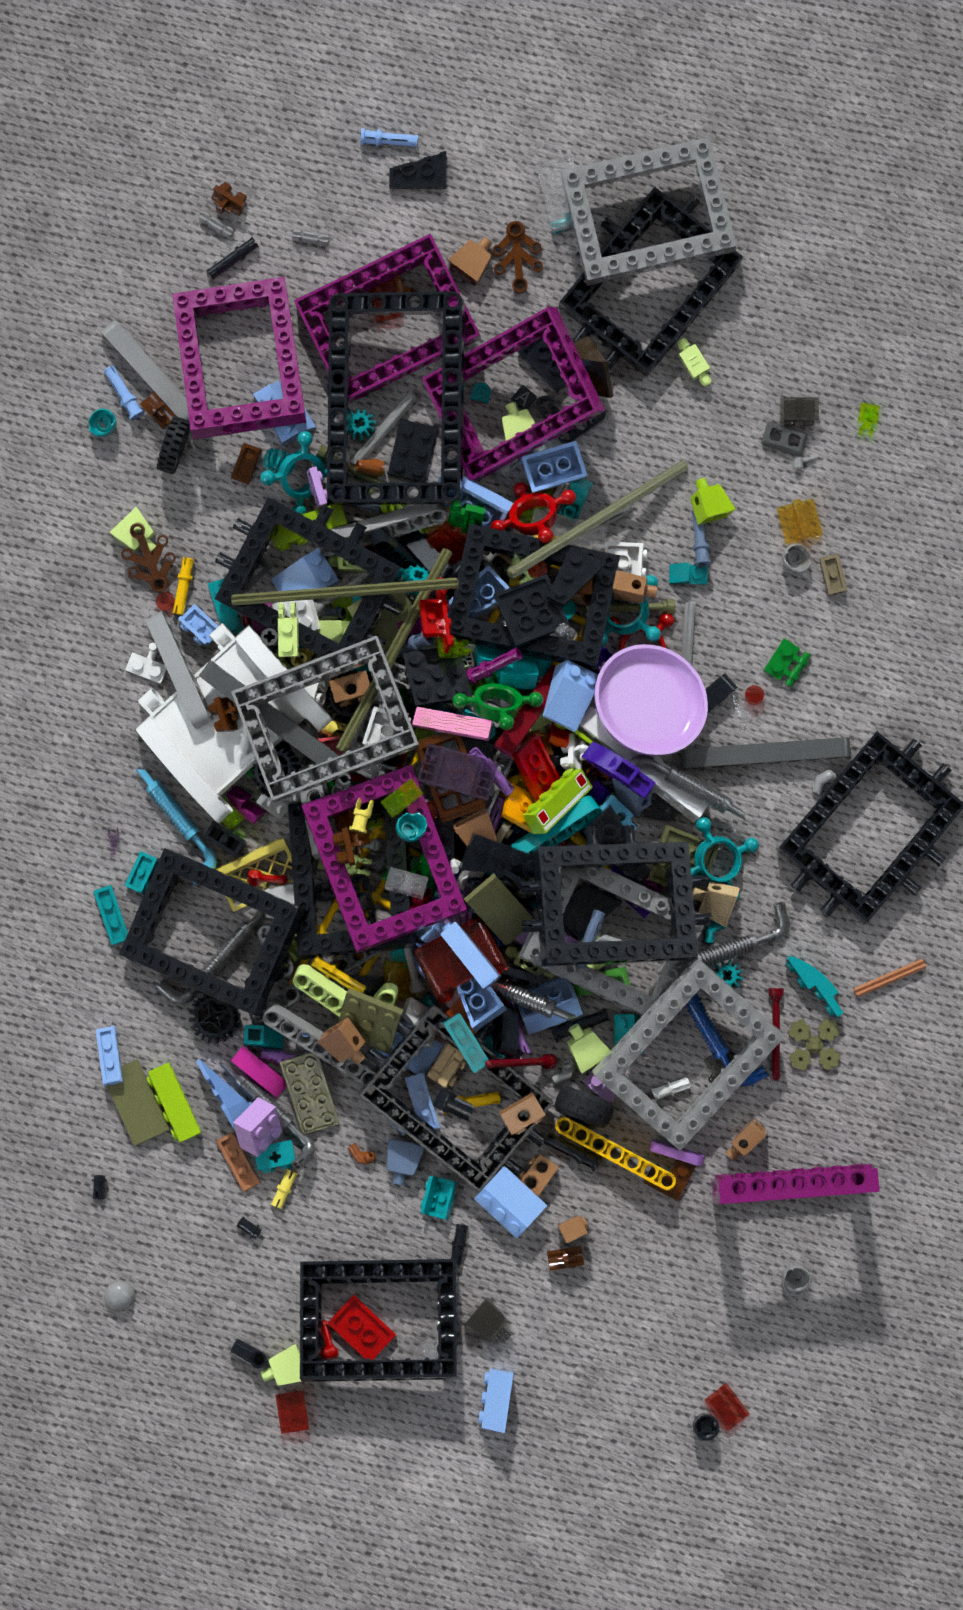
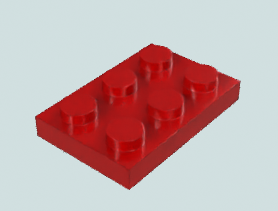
(535, 766)
(361, 1328)

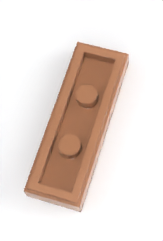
(238, 1162)

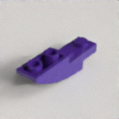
(619, 769)

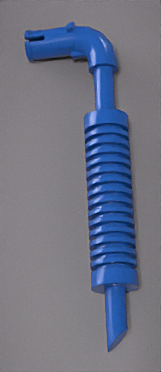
(714, 1040)

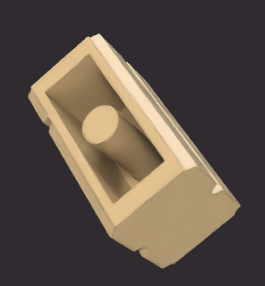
(446, 1066)

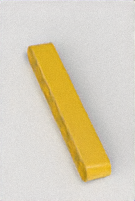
(605, 1152)

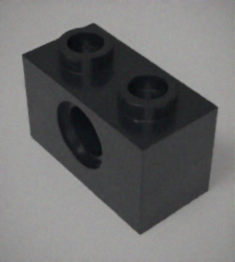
(225, 839)

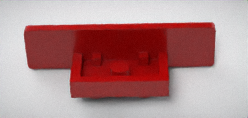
(435, 619)

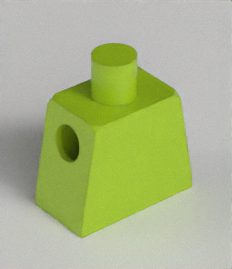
(710, 502)

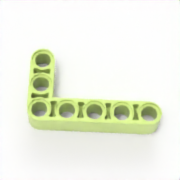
(331, 990)

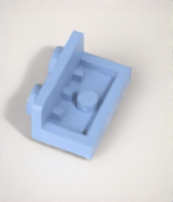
(198, 624)

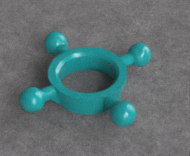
(268, 477)
(652, 633)
(750, 845)

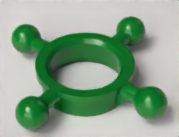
(491, 690)

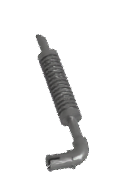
(690, 785)
(743, 944)
(217, 962)
(529, 1000)
(253, 1092)

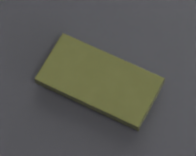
(498, 909)
(309, 1092)
(138, 1104)

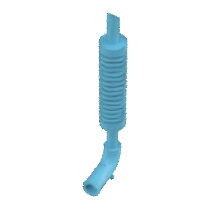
(176, 814)

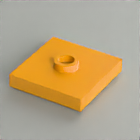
(516, 805)

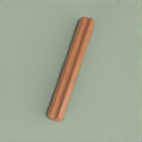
(889, 978)

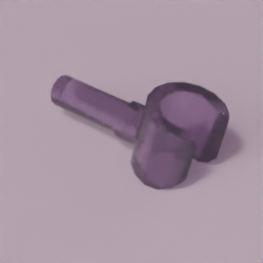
(113, 839)

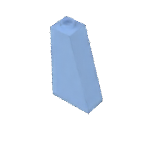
(470, 954)

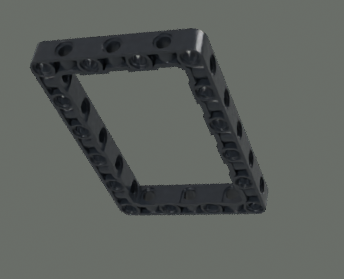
(451, 398)

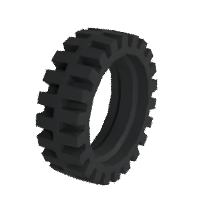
(173, 445)

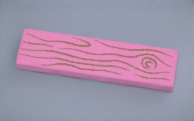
(452, 723)

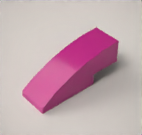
(259, 1071)

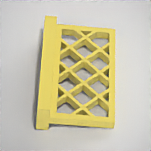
(255, 857)

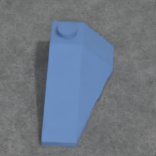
(231, 1101)

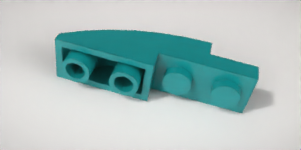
(811, 977)

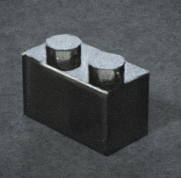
(799, 410)

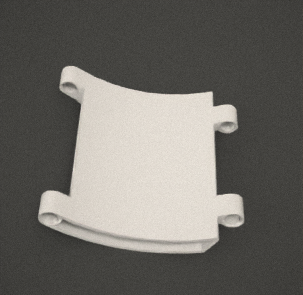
(207, 759)

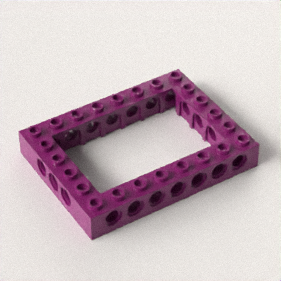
(367, 277)
(551, 327)
(244, 417)
(369, 936)
(846, 1180)

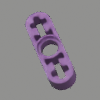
(671, 1151)

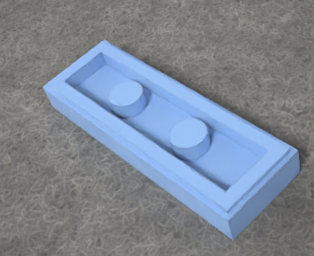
(109, 1056)
(421, 1099)

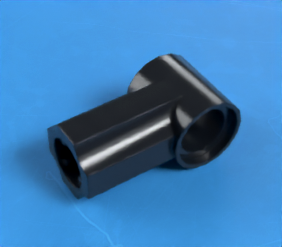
(449, 1102)
(247, 1353)

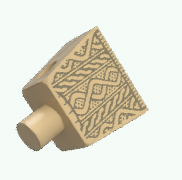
(717, 900)

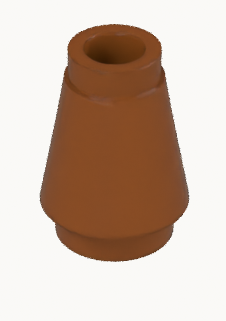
(371, 467)

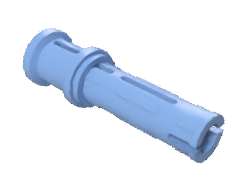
(366, 137)
(127, 400)

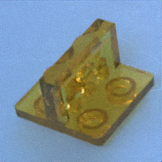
(799, 521)
(398, 974)

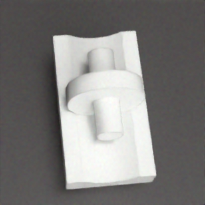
(575, 750)

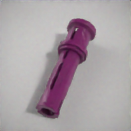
(487, 669)

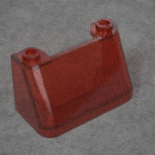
(445, 969)

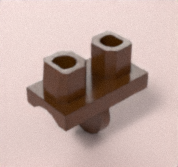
(227, 201)
(158, 410)
(227, 714)
(347, 856)
(565, 1258)

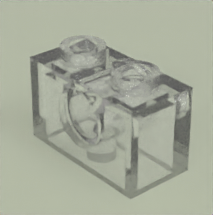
(406, 883)

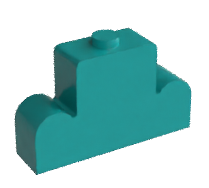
(519, 674)

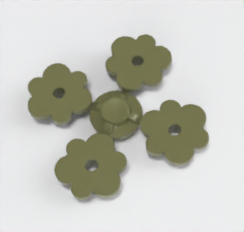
(814, 1044)

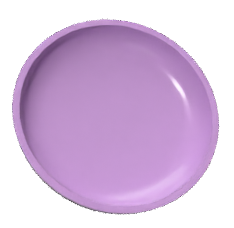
(650, 700)

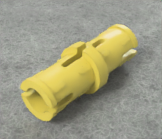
(284, 1188)

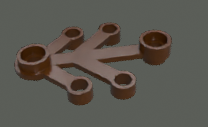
(517, 254)
(150, 560)

